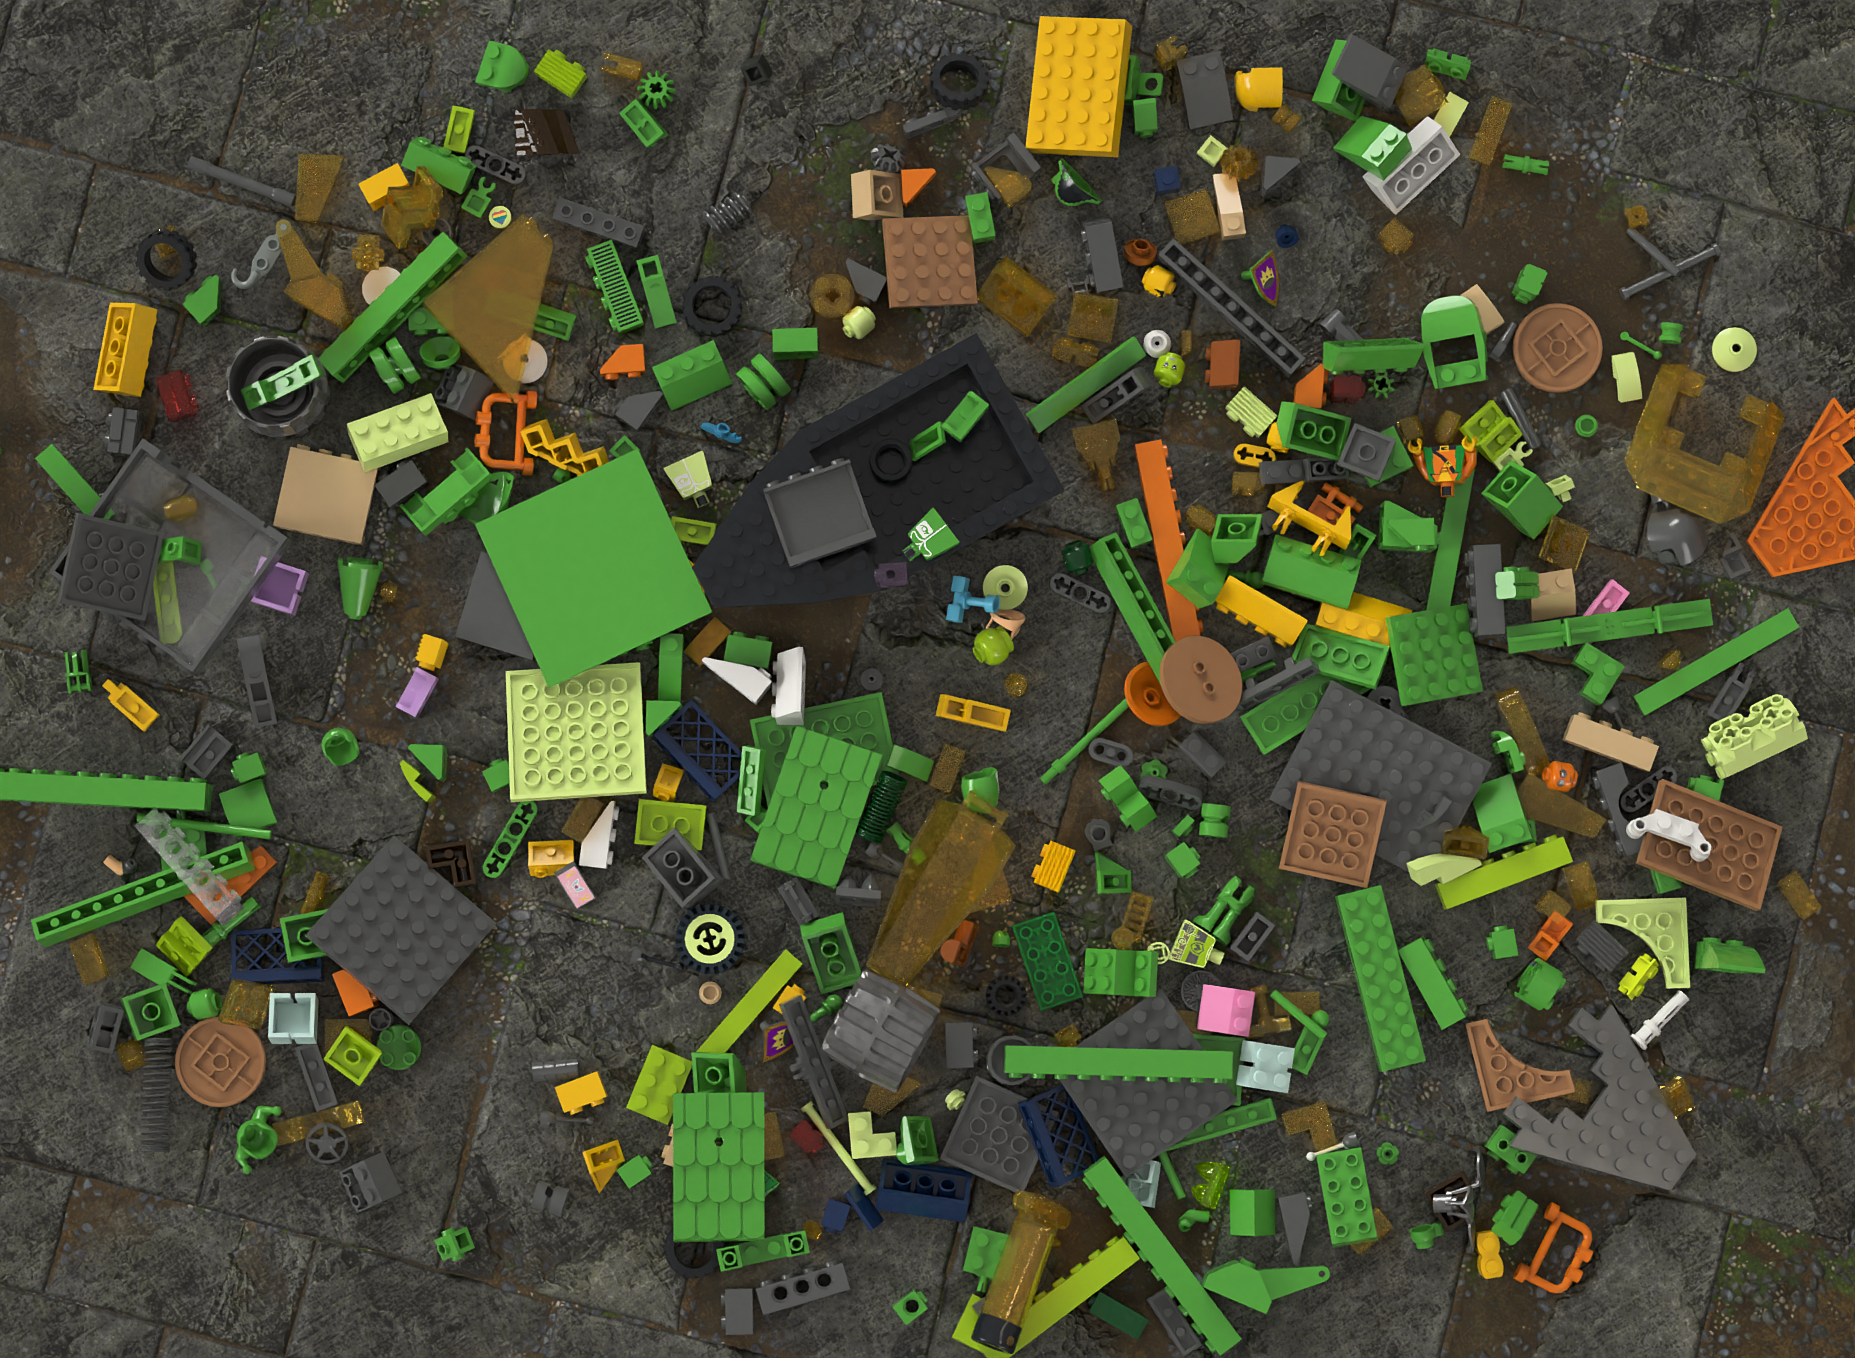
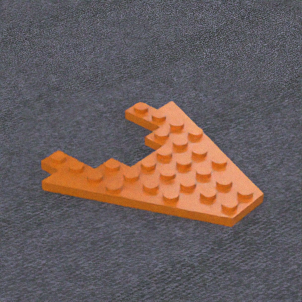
(1811, 511)

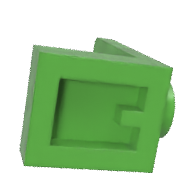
(180, 549)

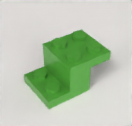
(1120, 972)

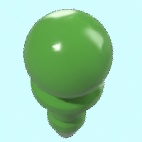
(1253, 579)
(831, 1004)

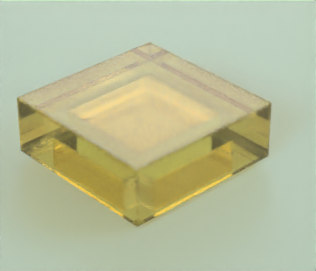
(1185, 342)

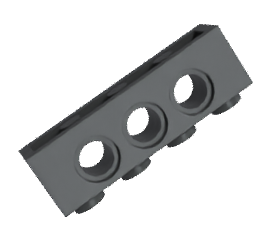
(598, 224)
(770, 1303)

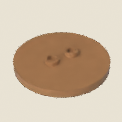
(1557, 348)
(1200, 679)
(220, 1062)

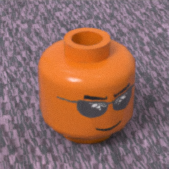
(1560, 776)

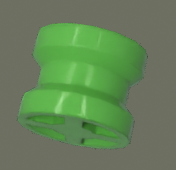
(1670, 333)

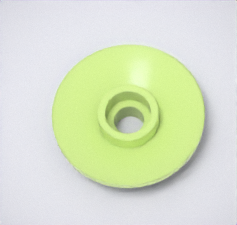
(1724, 354)
(1006, 575)

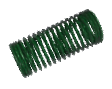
(900, 784)

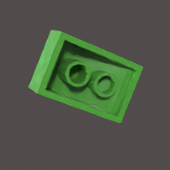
(1374, 146)
(1196, 573)
(1501, 813)
(831, 952)

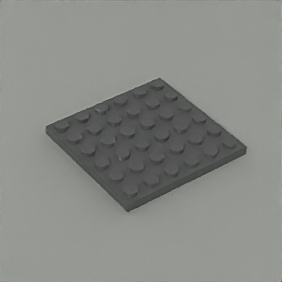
(400, 929)
(1144, 1116)

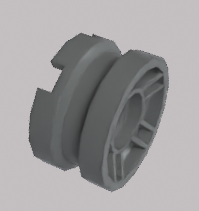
(442, 225)

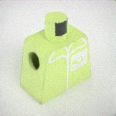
(691, 478)

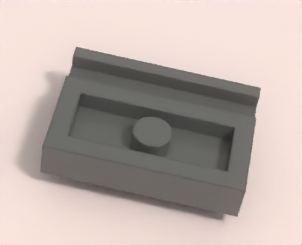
(206, 752)

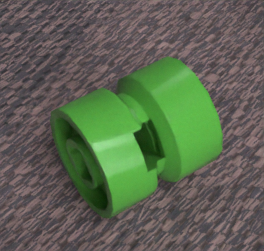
(1214, 820)

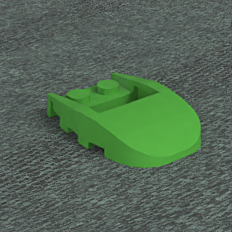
(1451, 319)

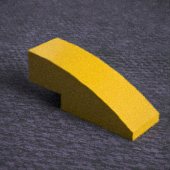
(972, 712)

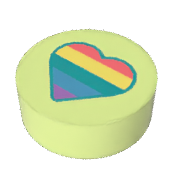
(500, 217)

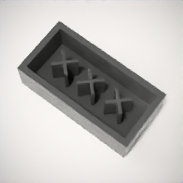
(1485, 607)

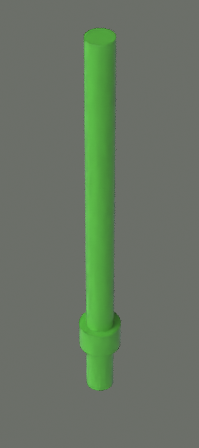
(1058, 766)
(218, 828)

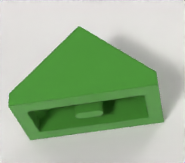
(1359, 542)

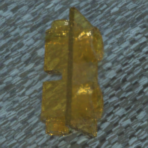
(1083, 351)

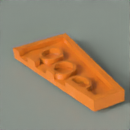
(241, 884)

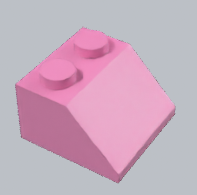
(1226, 1010)

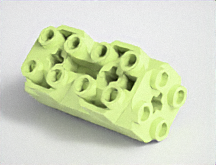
(1742, 741)

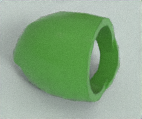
(985, 786)

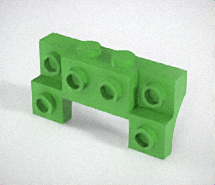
(450, 496)

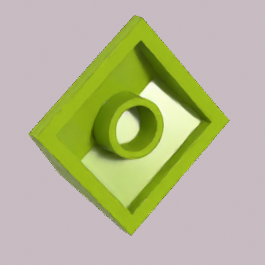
(353, 1055)

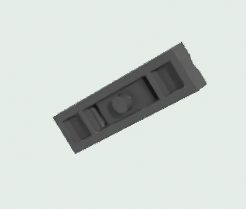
(1278, 683)

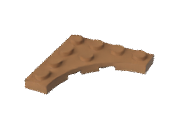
(1506, 1077)

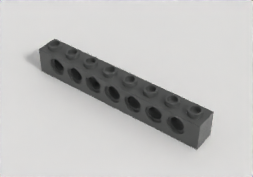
(1230, 308)

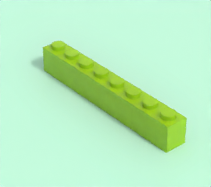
(1072, 1291)

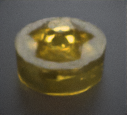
(1016, 685)

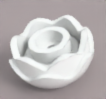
(1150, 346)

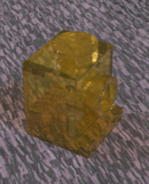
(1247, 483)

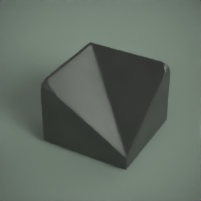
(756, 69)

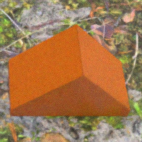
(914, 182)

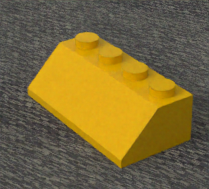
(125, 349)
(1260, 612)
(1362, 619)

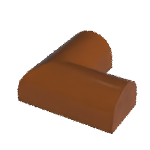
(958, 949)

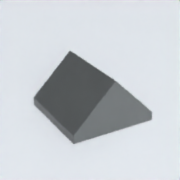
(1275, 171)

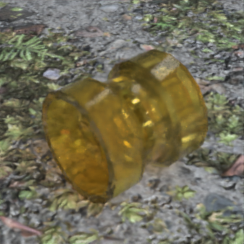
(1282, 114)

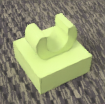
(1560, 487)

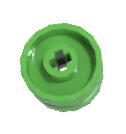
(391, 367)
(765, 380)

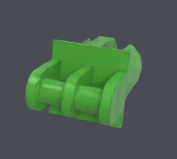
(77, 671)

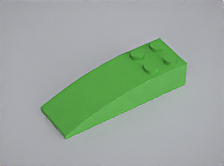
(1727, 957)

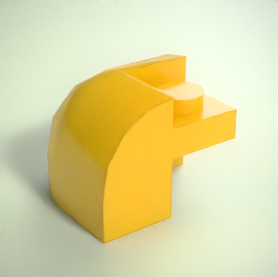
(1259, 88)

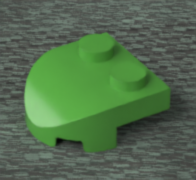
(502, 67)
(1507, 746)

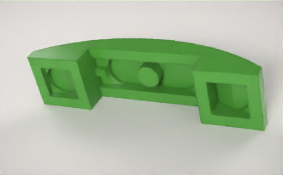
(282, 383)

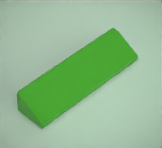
(555, 322)

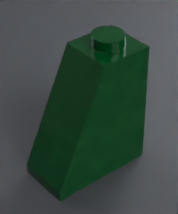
(1117, 1314)

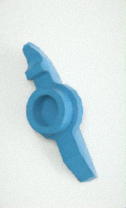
(721, 431)

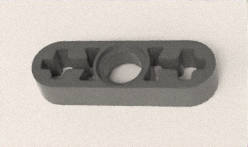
(492, 156)
(1062, 591)
(1187, 791)
(1630, 793)

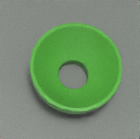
(440, 348)

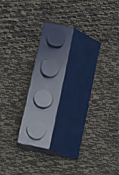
(924, 1190)

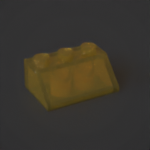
(1016, 296)

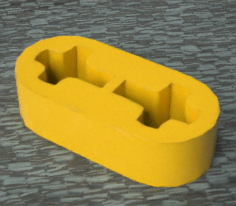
(1255, 450)

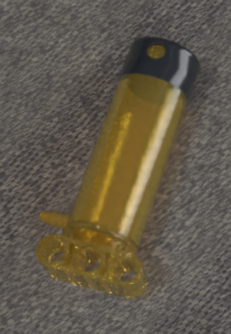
(1019, 1271)

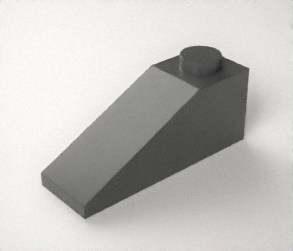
(1117, 394)
(1295, 1217)

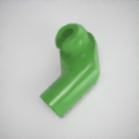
(1191, 1217)

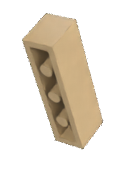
(1610, 743)

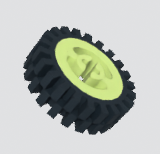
(688, 946)

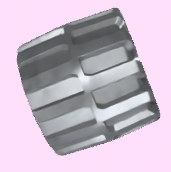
(285, 415)
(880, 1030)

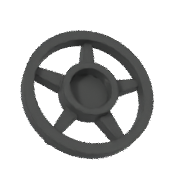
(327, 1143)

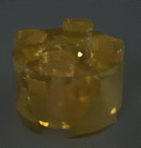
(841, 306)

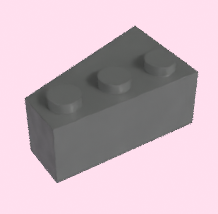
(1101, 253)

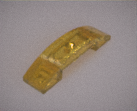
(1523, 730)
(299, 1127)

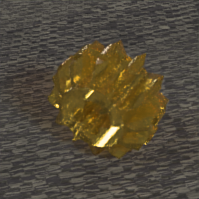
(1239, 162)

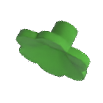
(1154, 765)

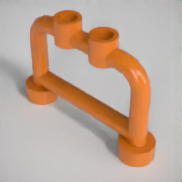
(482, 440)
(1582, 1253)

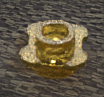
(1641, 212)
(388, 592)

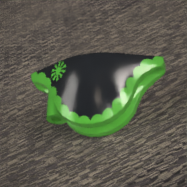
(1071, 187)

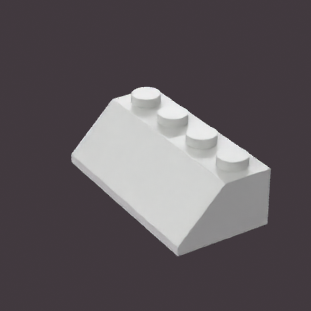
(1429, 156)

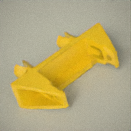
(1283, 504)

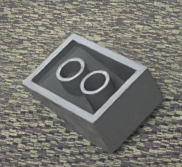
(1369, 71)
(1204, 90)
(682, 869)

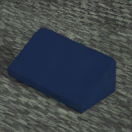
(864, 1207)

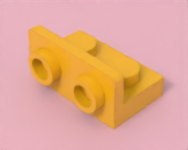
(549, 856)

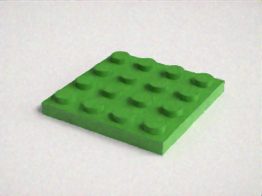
(1433, 654)

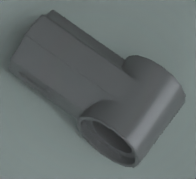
(1338, 327)

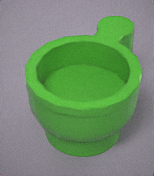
(1424, 1234)

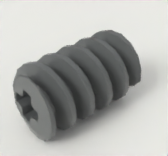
(727, 212)

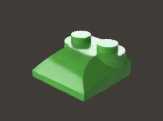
(917, 1141)

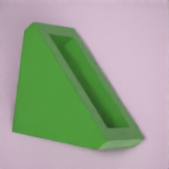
(927, 441)

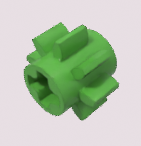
(1374, 387)

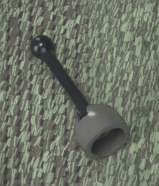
(639, 956)

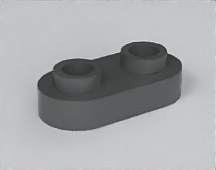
(1110, 752)

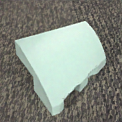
(1144, 1183)

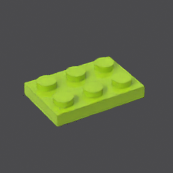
(658, 818)
(659, 1079)

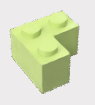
(865, 1142)

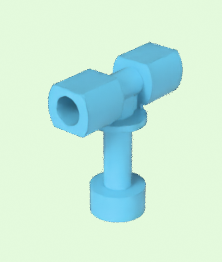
(963, 600)

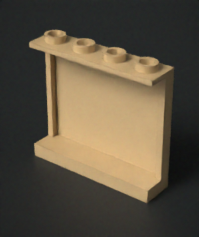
(325, 495)

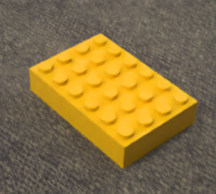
(1079, 86)

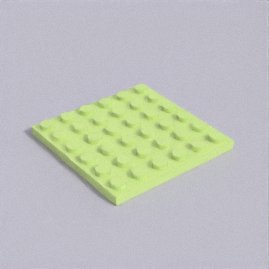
(576, 735)

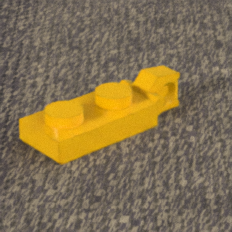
(131, 705)

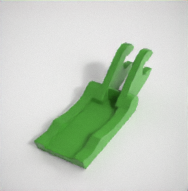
(158, 970)

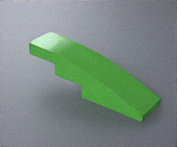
(68, 479)

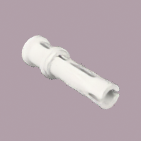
(1652, 1027)

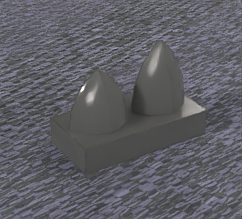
(867, 896)

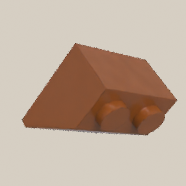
(1223, 365)

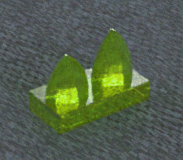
(1216, 1176)

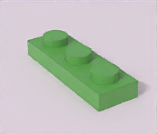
(751, 780)

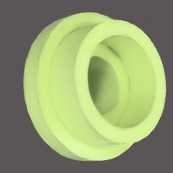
(955, 1099)

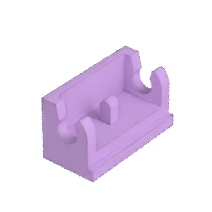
(417, 692)

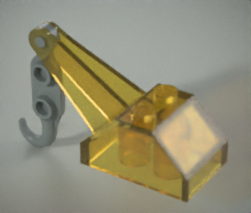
(308, 284)

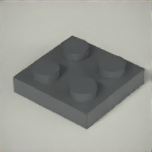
(1366, 452)

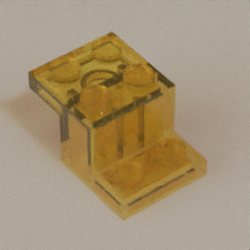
(411, 207)

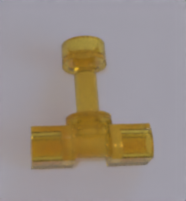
(1266, 1023)

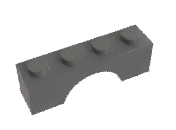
(1610, 784)

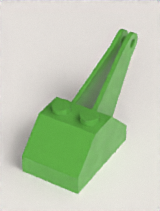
(1259, 1286)

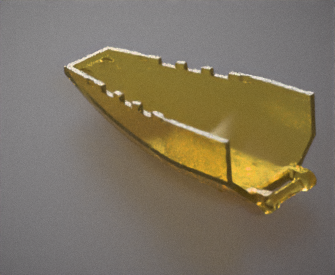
(939, 885)

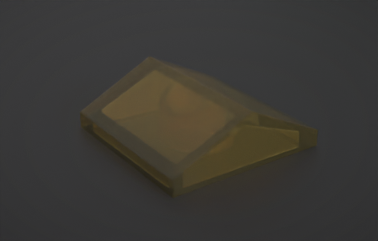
(1092, 317)
(1563, 544)

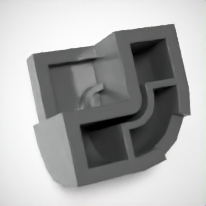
(1676, 536)

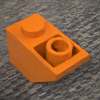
(625, 361)
(1310, 389)

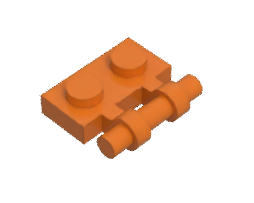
(1328, 511)

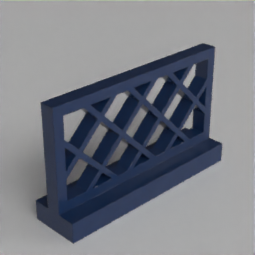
(685, 760)
(271, 975)
(1042, 1138)

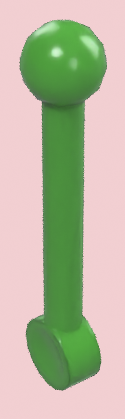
(1625, 336)

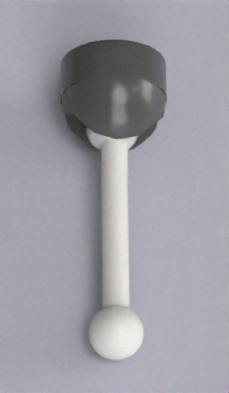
(1349, 1142)

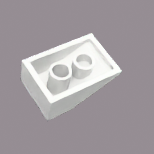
(744, 678)

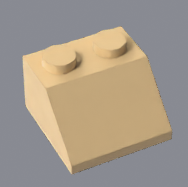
(876, 195)
(1556, 596)

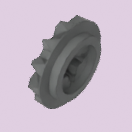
(886, 163)

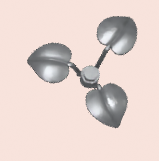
(1447, 1202)

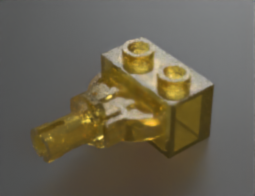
(1097, 444)

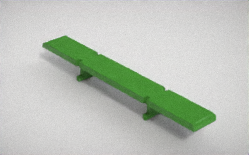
(1609, 626)

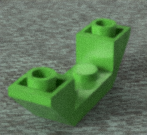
(759, 1251)

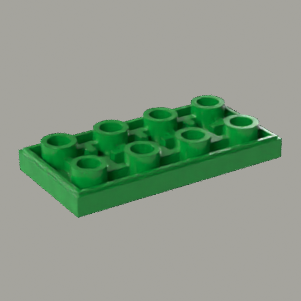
(1047, 961)

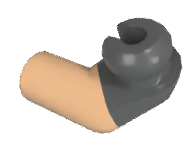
(121, 868)

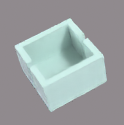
(293, 1020)
(1268, 1068)

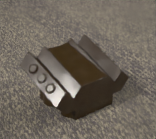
(543, 133)

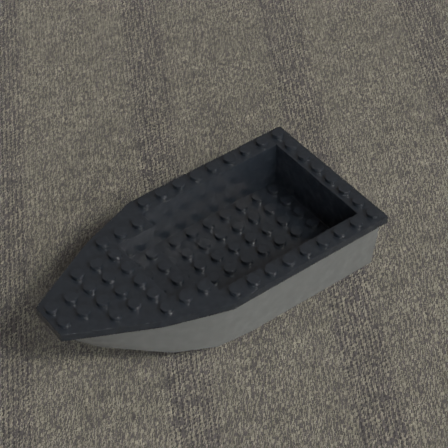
(970, 484)

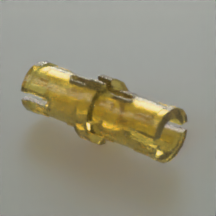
(314, 894)

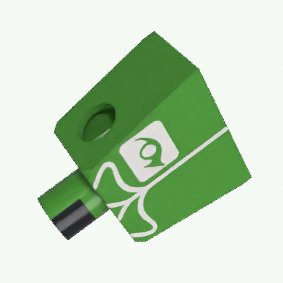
(930, 538)

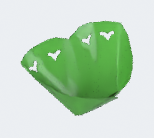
(491, 499)

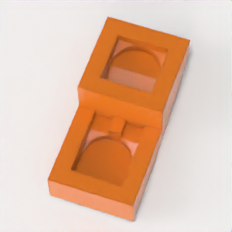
(1549, 937)

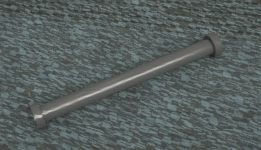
(1713, 250)

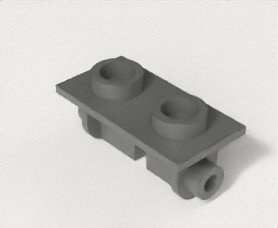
(1254, 654)
(798, 901)

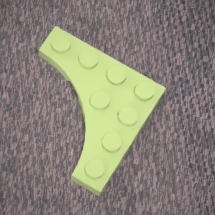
(1660, 925)

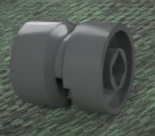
(549, 1198)

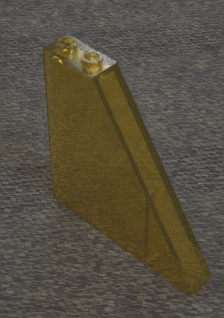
(496, 302)

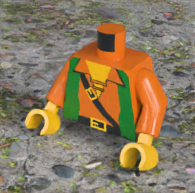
(1446, 464)

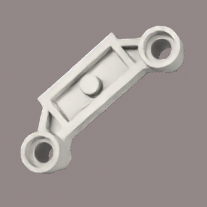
(1672, 828)

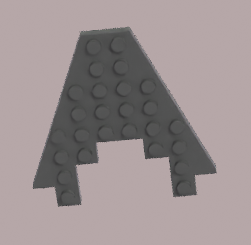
(1627, 1127)

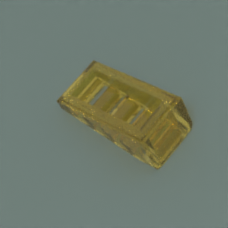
(1143, 899)

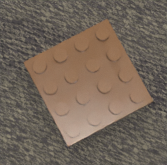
(929, 261)
(1332, 834)

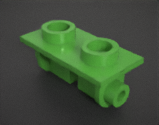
(1456, 67)

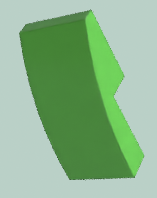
(909, 763)

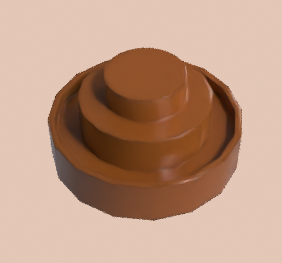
(1140, 252)

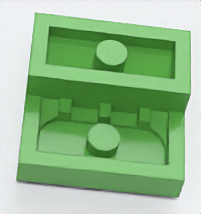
(248, 806)

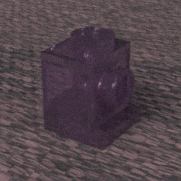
(900, 578)

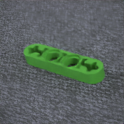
(513, 840)

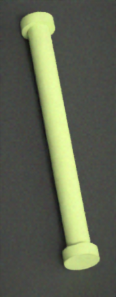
(839, 1149)

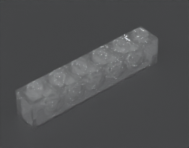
(223, 909)

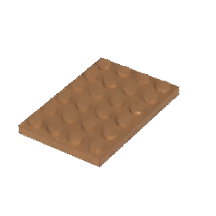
(1739, 841)

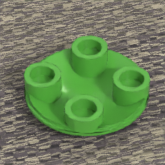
(399, 1047)

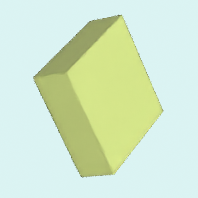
(1211, 151)

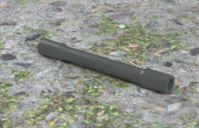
(276, 194)

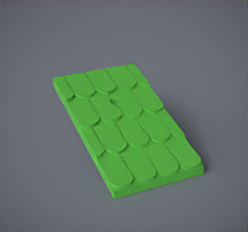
(809, 827)
(714, 1186)

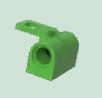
(1137, 81)

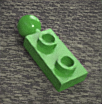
(1308, 1044)

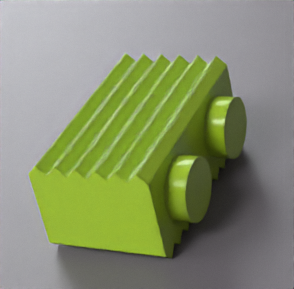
(561, 73)

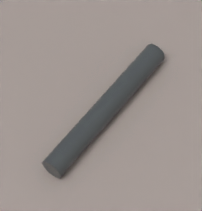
(1653, 251)
(718, 846)

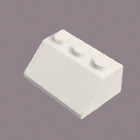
(789, 687)

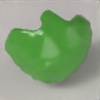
(340, 746)

